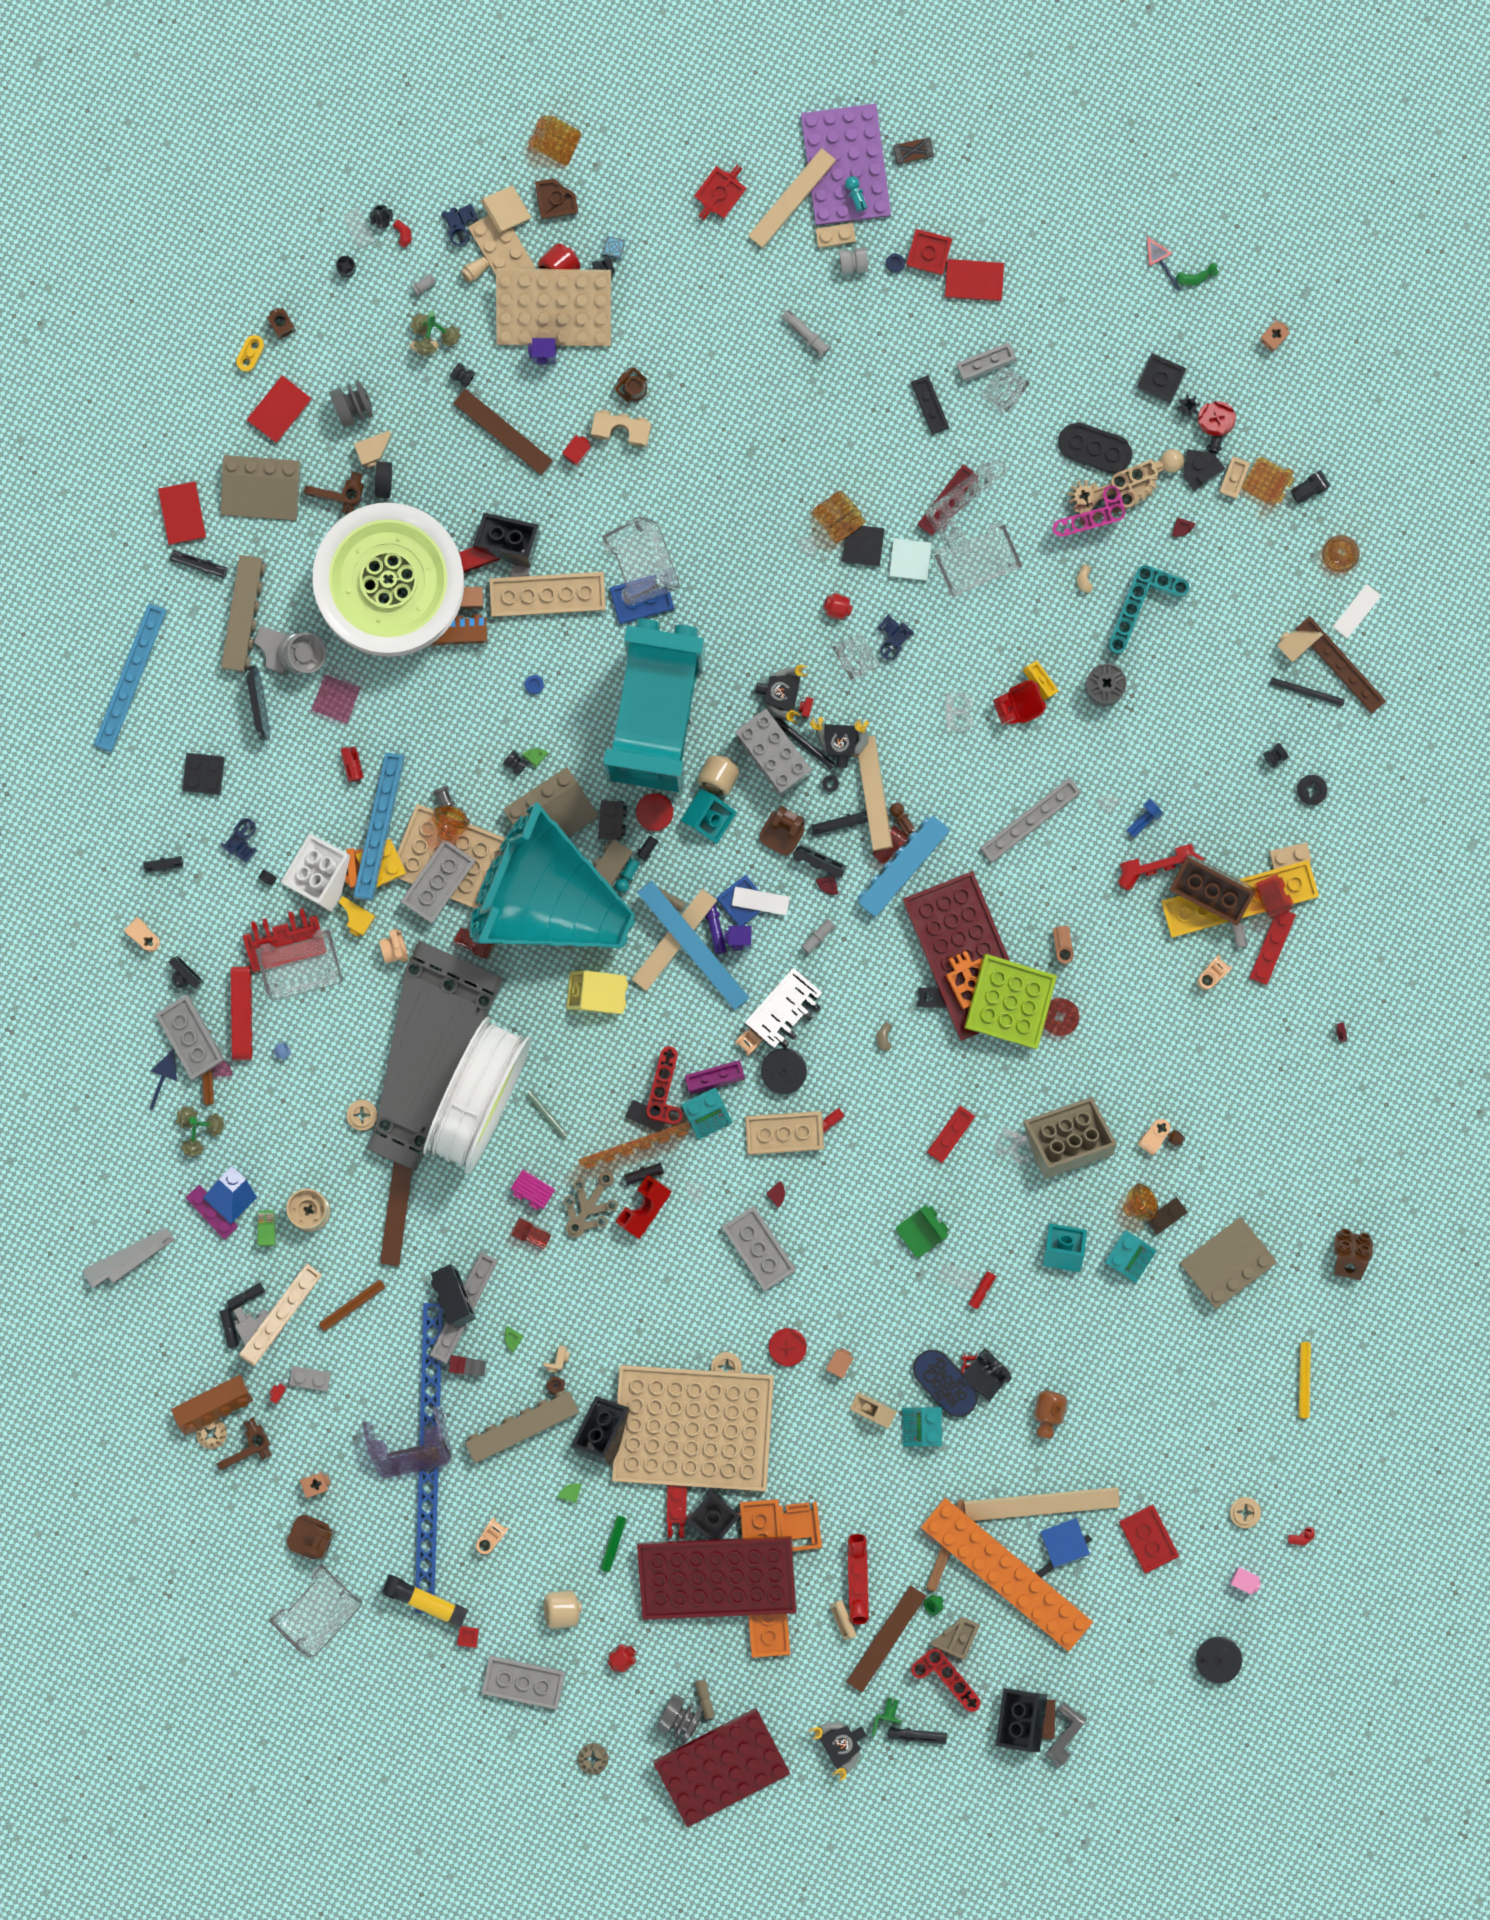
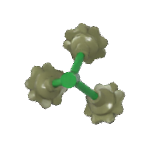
(423, 325)
(188, 1118)

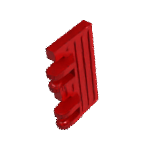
(281, 935)

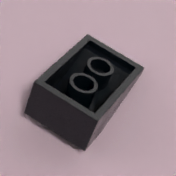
(507, 539)
(601, 1431)

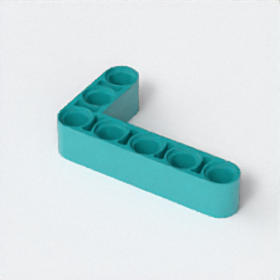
(1137, 602)

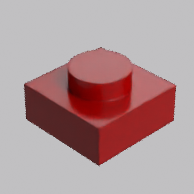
(805, 707)
(277, 1393)
(468, 1636)

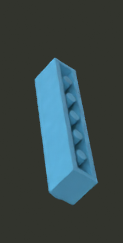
(903, 867)

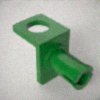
(888, 1716)

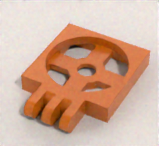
(962, 966)

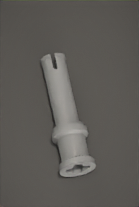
(812, 339)

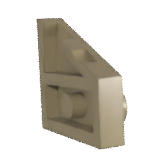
(957, 1638)

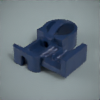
(458, 219)
(897, 633)
(237, 843)

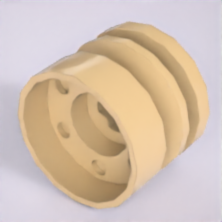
(305, 1199)

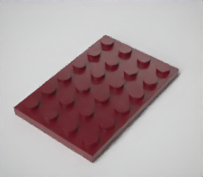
(721, 1767)

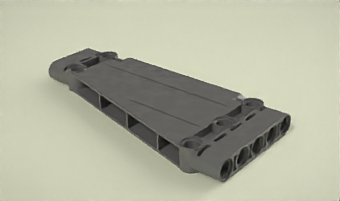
(427, 1046)

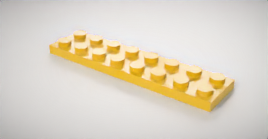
(1187, 917)

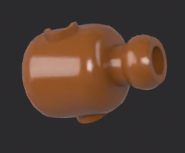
(1050, 1411)

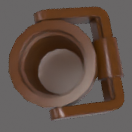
(634, 386)

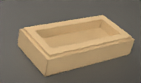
(842, 1620)

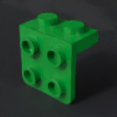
(922, 1231)

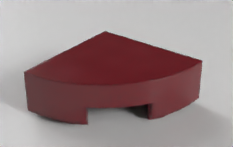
(1182, 527)
(828, 885)
(1341, 1032)
(777, 1194)

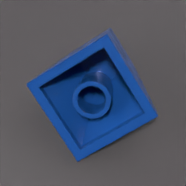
(230, 1195)

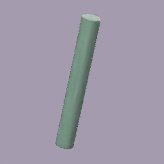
(546, 1113)

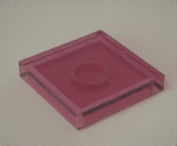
(336, 699)

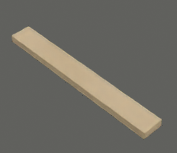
(1042, 1504)

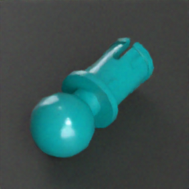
(852, 184)
(622, 885)

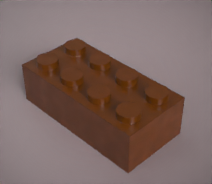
(1212, 889)

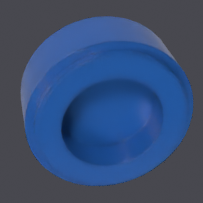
(534, 684)

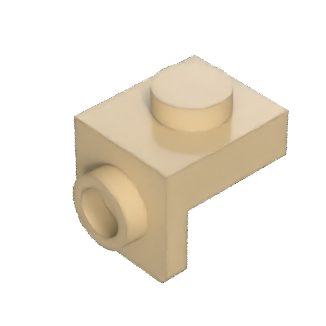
(562, 1356)

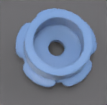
(282, 1051)

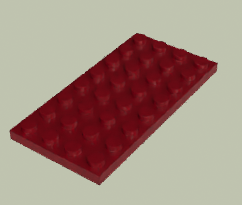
(948, 922)
(717, 1577)

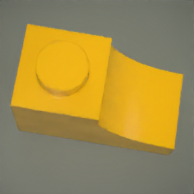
(359, 918)

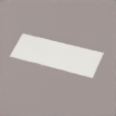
(1356, 611)
(760, 901)

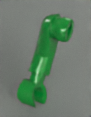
(1194, 280)

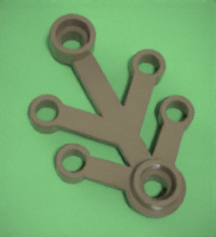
(588, 1207)

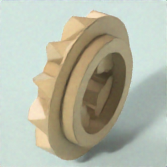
(355, 1121)
(720, 1360)
(212, 1443)
(1251, 1519)

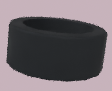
(383, 479)

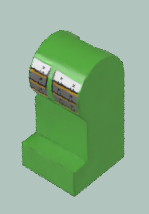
(266, 1228)

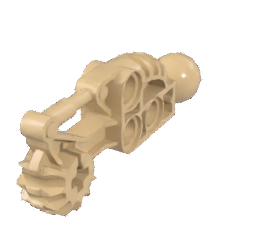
(1138, 490)

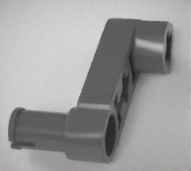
(1056, 1752)

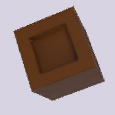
(281, 331)

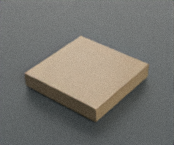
(506, 209)

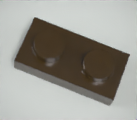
(1167, 1215)

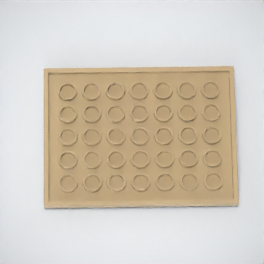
(694, 1428)

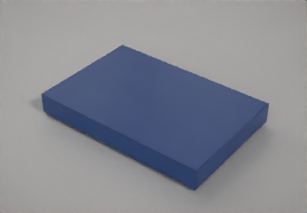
(645, 609)

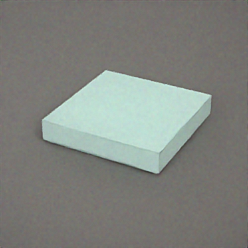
(910, 559)

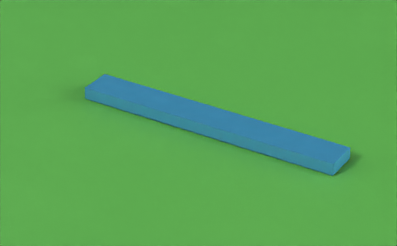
(130, 677)
(379, 826)
(693, 945)

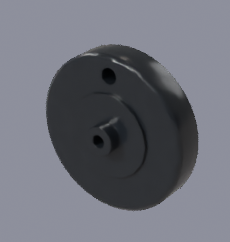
(783, 1071)
(1218, 1659)

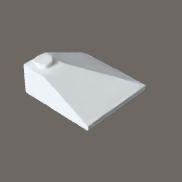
(318, 872)

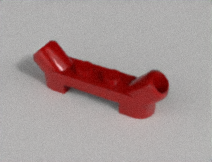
(1132, 870)
(858, 1579)

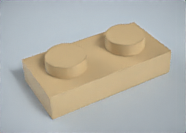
(835, 235)
(1234, 477)
(1290, 855)

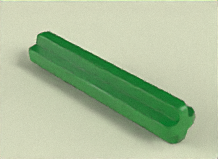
(613, 1543)

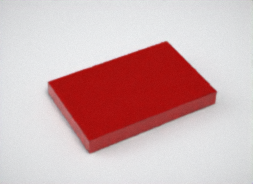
(974, 280)
(279, 409)
(182, 513)
(1148, 1538)

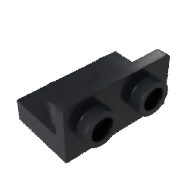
(611, 820)

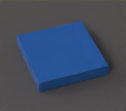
(738, 914)
(1065, 1543)

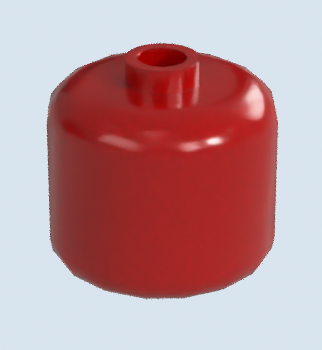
(559, 257)

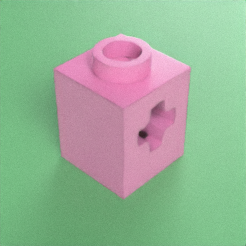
(1245, 1581)

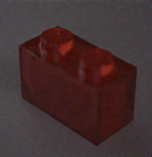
(1273, 896)

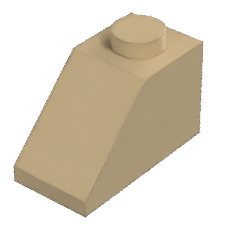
(373, 449)
(1297, 643)
(873, 1410)

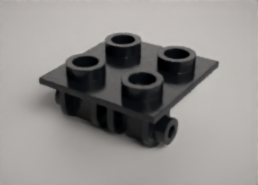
(987, 1374)

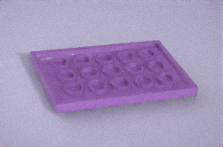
(855, 142)

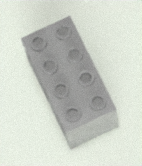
(773, 752)

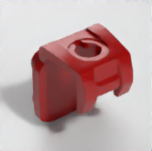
(1023, 704)

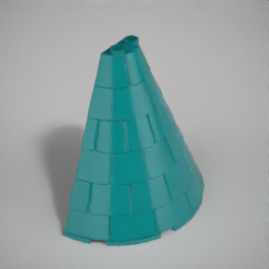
(547, 893)

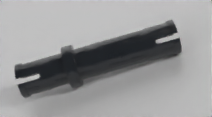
(206, 566)
(840, 823)
(917, 1736)

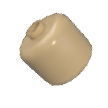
(718, 775)
(561, 1609)

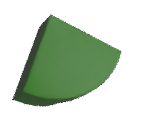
(535, 756)
(512, 1338)
(570, 1492)

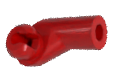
(405, 233)
(1302, 1539)

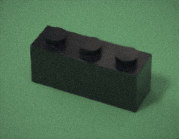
(452, 1296)

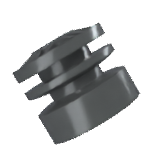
(351, 404)
(1105, 696)
(679, 1718)

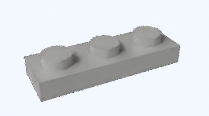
(986, 362)

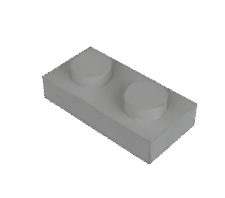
(310, 1378)

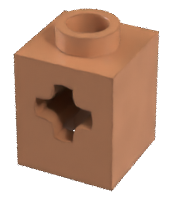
(1267, 339)
(472, 598)
(840, 1362)
(311, 1491)

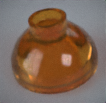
(1337, 562)
(449, 821)
(1141, 1203)

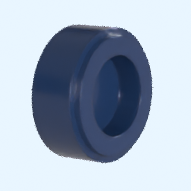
(895, 263)

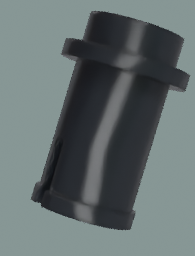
(1215, 444)
(647, 848)

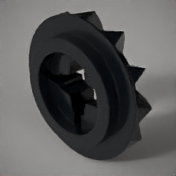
(1320, 785)

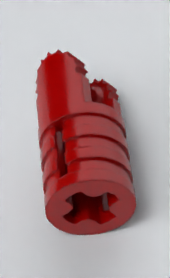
(352, 764)

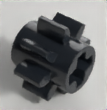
(381, 216)
(1192, 402)

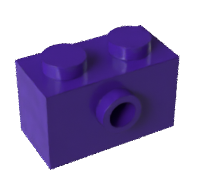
(542, 351)
(738, 937)

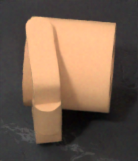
(393, 947)

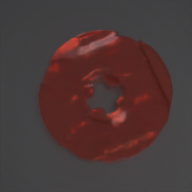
(1070, 1022)

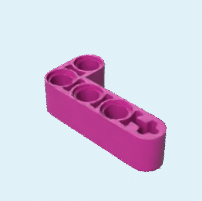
(1088, 516)

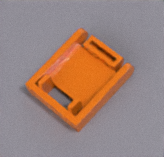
(801, 1523)

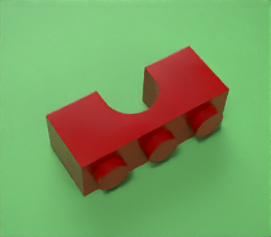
(654, 1197)

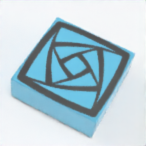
(614, 247)

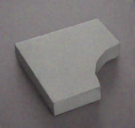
(269, 642)

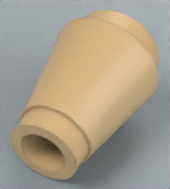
(474, 269)

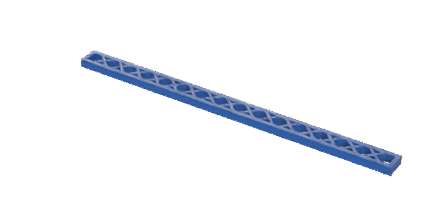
(435, 1472)

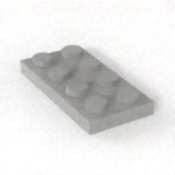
(438, 881)
(190, 1037)
(759, 1248)
(523, 1682)

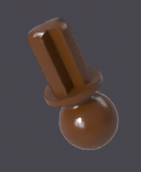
(897, 811)

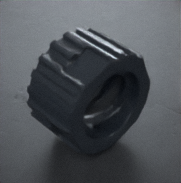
(828, 789)
(267, 877)

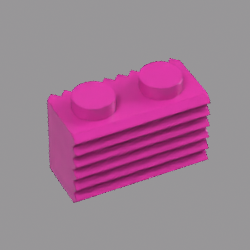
(532, 1189)

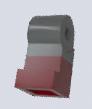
(467, 1366)

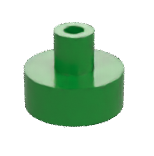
(933, 1604)

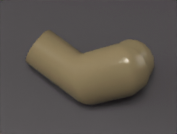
(882, 1038)

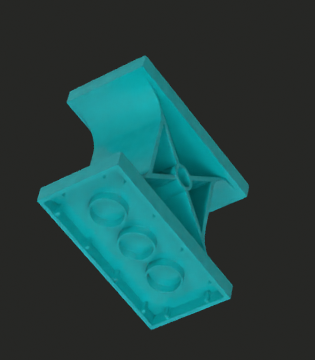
(655, 706)

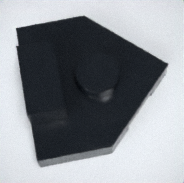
(1201, 468)

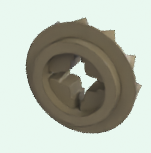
(599, 1752)

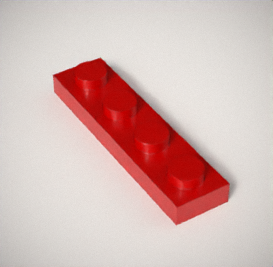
(1272, 947)

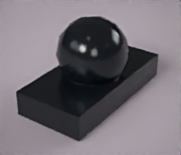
(184, 974)

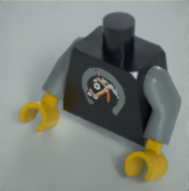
(782, 692)
(841, 740)
(840, 1745)

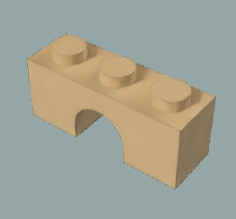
(605, 424)

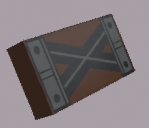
(913, 151)

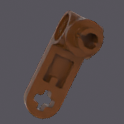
(353, 484)
(252, 1431)

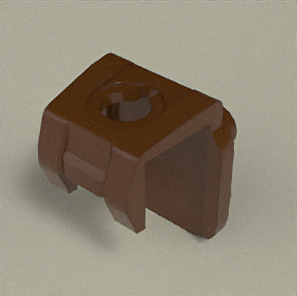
(783, 831)
(1352, 1249)
(310, 1537)

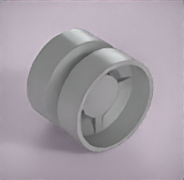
(302, 653)

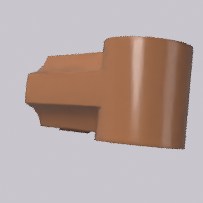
(1063, 943)

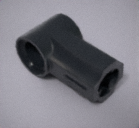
(1313, 485)

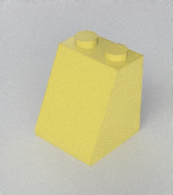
(596, 992)

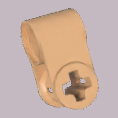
(140, 933)
(1216, 971)
(751, 1038)
(1152, 1139)
(492, 1535)

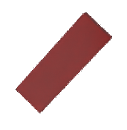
(951, 1134)

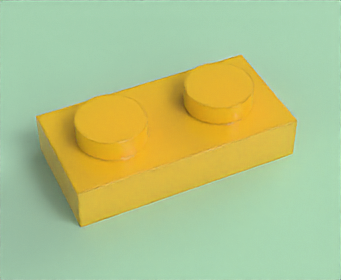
(1037, 674)

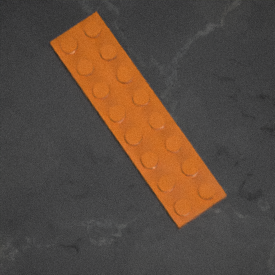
(767, 1632)

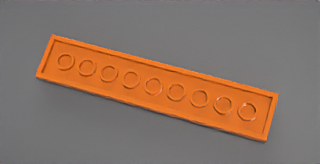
(1006, 1574)

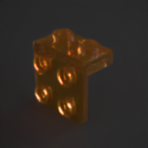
(554, 139)
(1268, 481)
(838, 516)

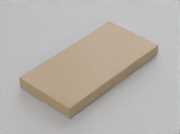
(784, 1132)

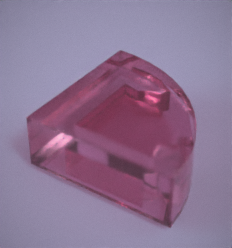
(222, 1070)

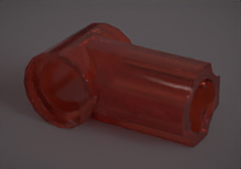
(898, 840)
(463, 939)
(527, 1232)

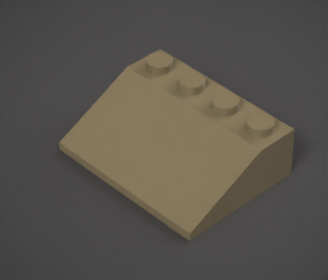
(260, 487)
(560, 799)
(1069, 1137)
(1228, 1263)

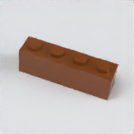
(212, 1405)

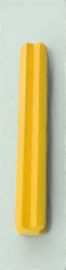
(1304, 1380)

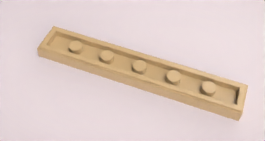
(792, 198)
(875, 796)
(669, 945)
(280, 1315)

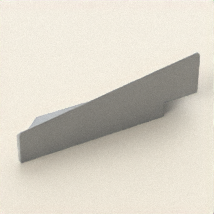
(127, 1259)

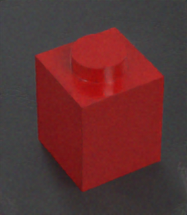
(577, 450)

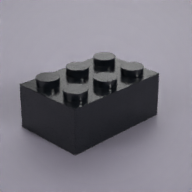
(1021, 1720)

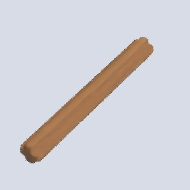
(941, 1559)

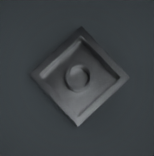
(713, 1515)

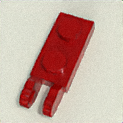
(676, 1508)

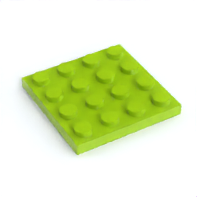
(1010, 1001)

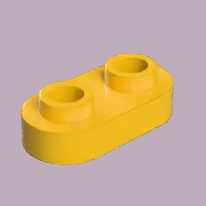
(249, 353)

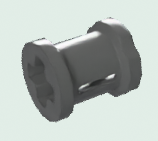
(443, 796)

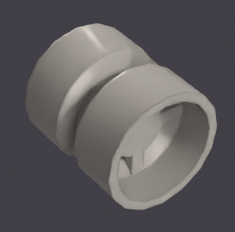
(853, 261)

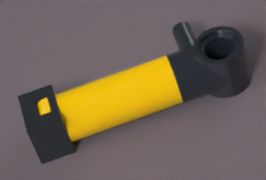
(400, 1590)

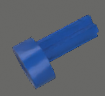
(1153, 812)

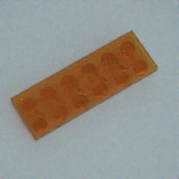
(627, 1148)

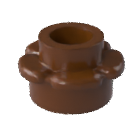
(1176, 1138)
(555, 1380)

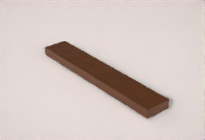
(503, 432)
(1343, 667)
(396, 1215)
(886, 1638)

